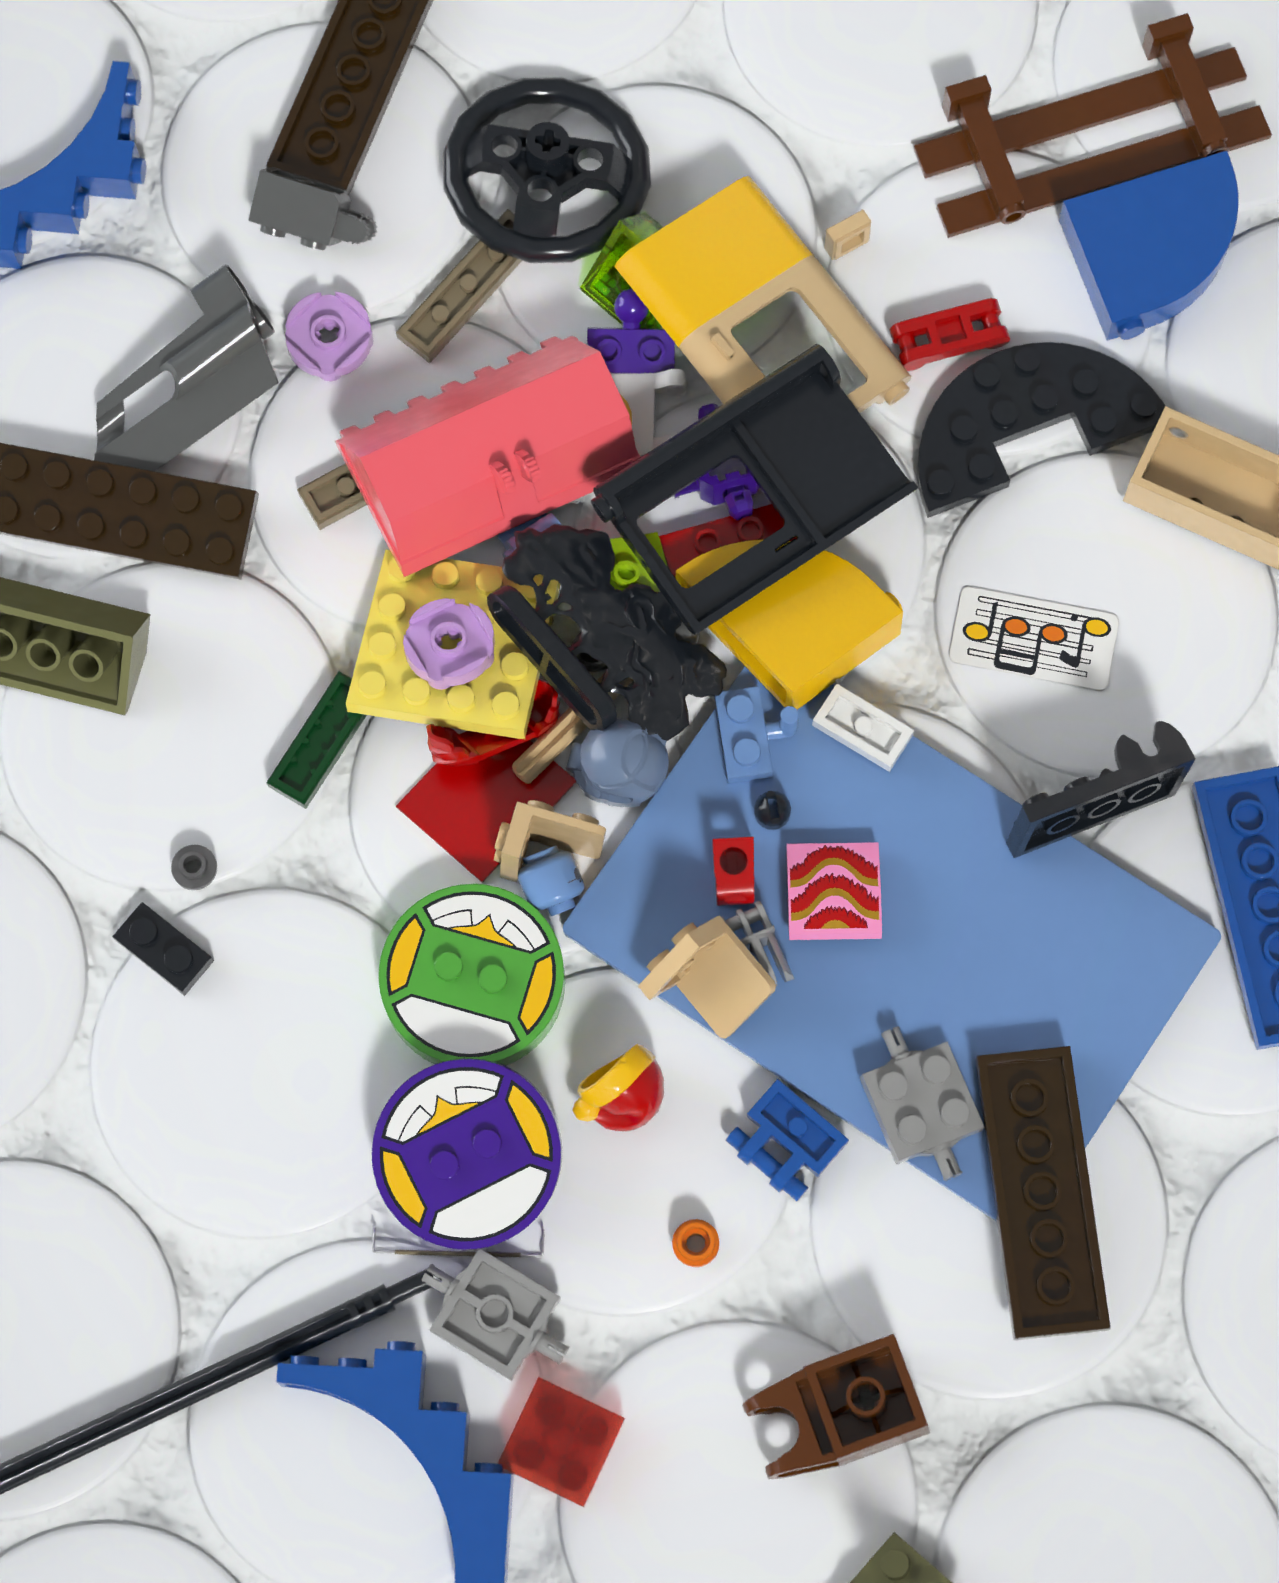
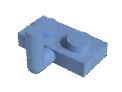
(746, 734)

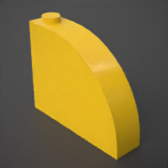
(803, 626)

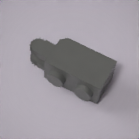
(307, 210)

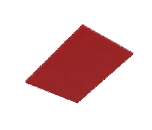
(468, 803)

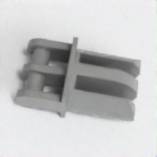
(756, 941)

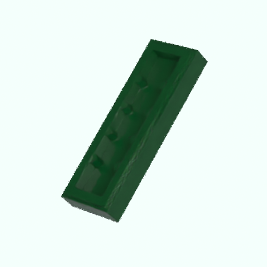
(317, 745)

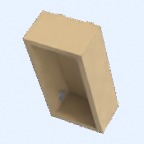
(1210, 485)

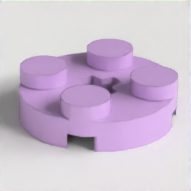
(328, 311)
(449, 666)

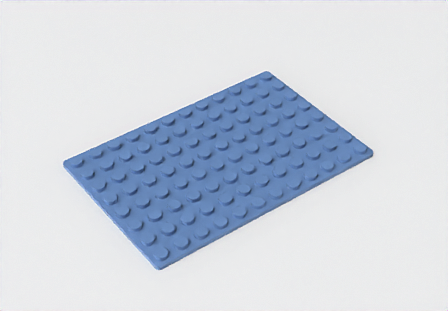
(970, 942)

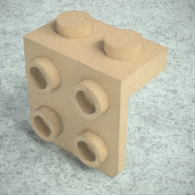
(540, 824)
(713, 974)

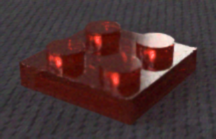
(561, 1442)

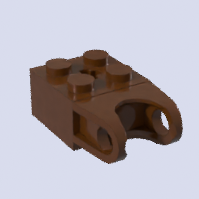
(829, 1423)

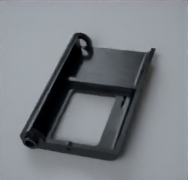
(804, 453)

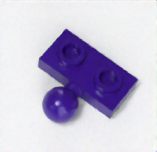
(632, 347)

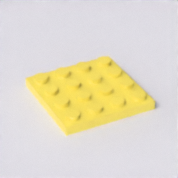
(387, 687)

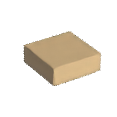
(847, 235)

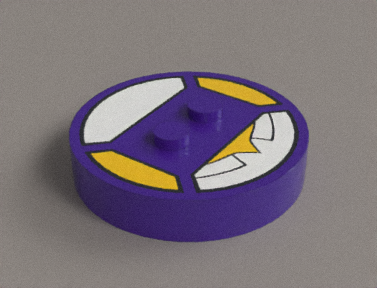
(466, 1153)

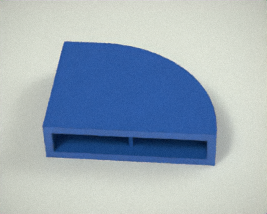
(1152, 242)

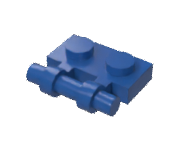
(796, 1129)

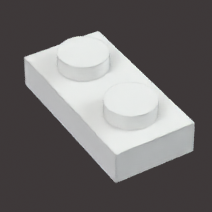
(863, 727)

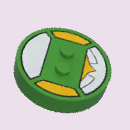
(472, 975)

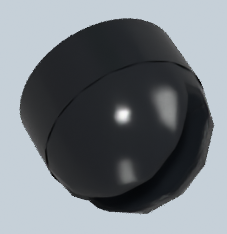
(762, 811)

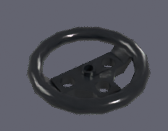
(546, 161)

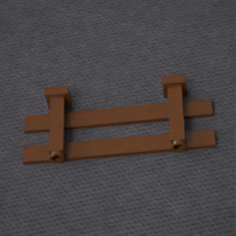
(989, 141)

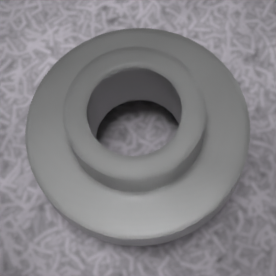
(195, 880)

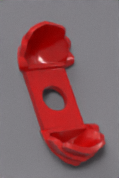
(471, 747)

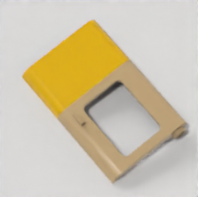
(729, 264)

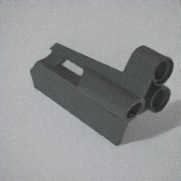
(216, 373)

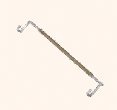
(456, 1253)

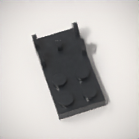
(1090, 803)

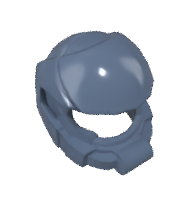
(619, 764)

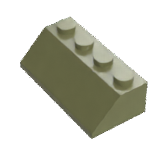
(70, 646)

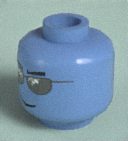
(551, 880)

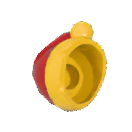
(622, 1092)

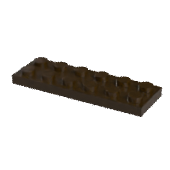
(348, 89)
(125, 511)
(1042, 1193)

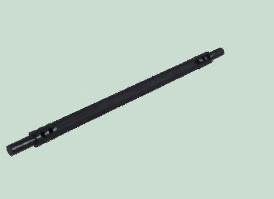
(207, 1382)

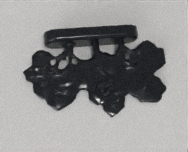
(623, 628)

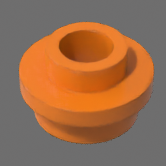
(695, 1228)

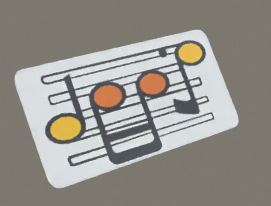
(1034, 638)

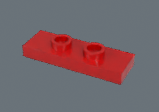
(691, 542)

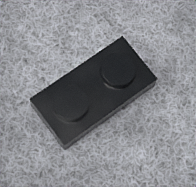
(163, 948)

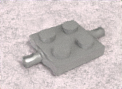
(921, 1103)
(495, 1314)

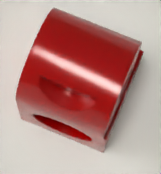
(734, 870)

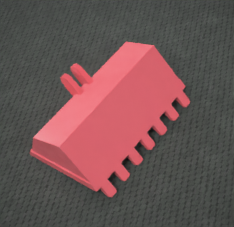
(490, 451)

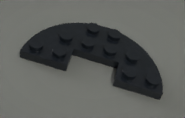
(1019, 395)

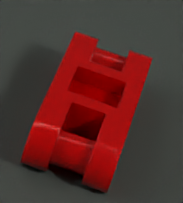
(949, 333)

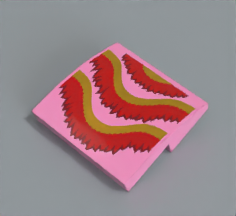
(834, 891)

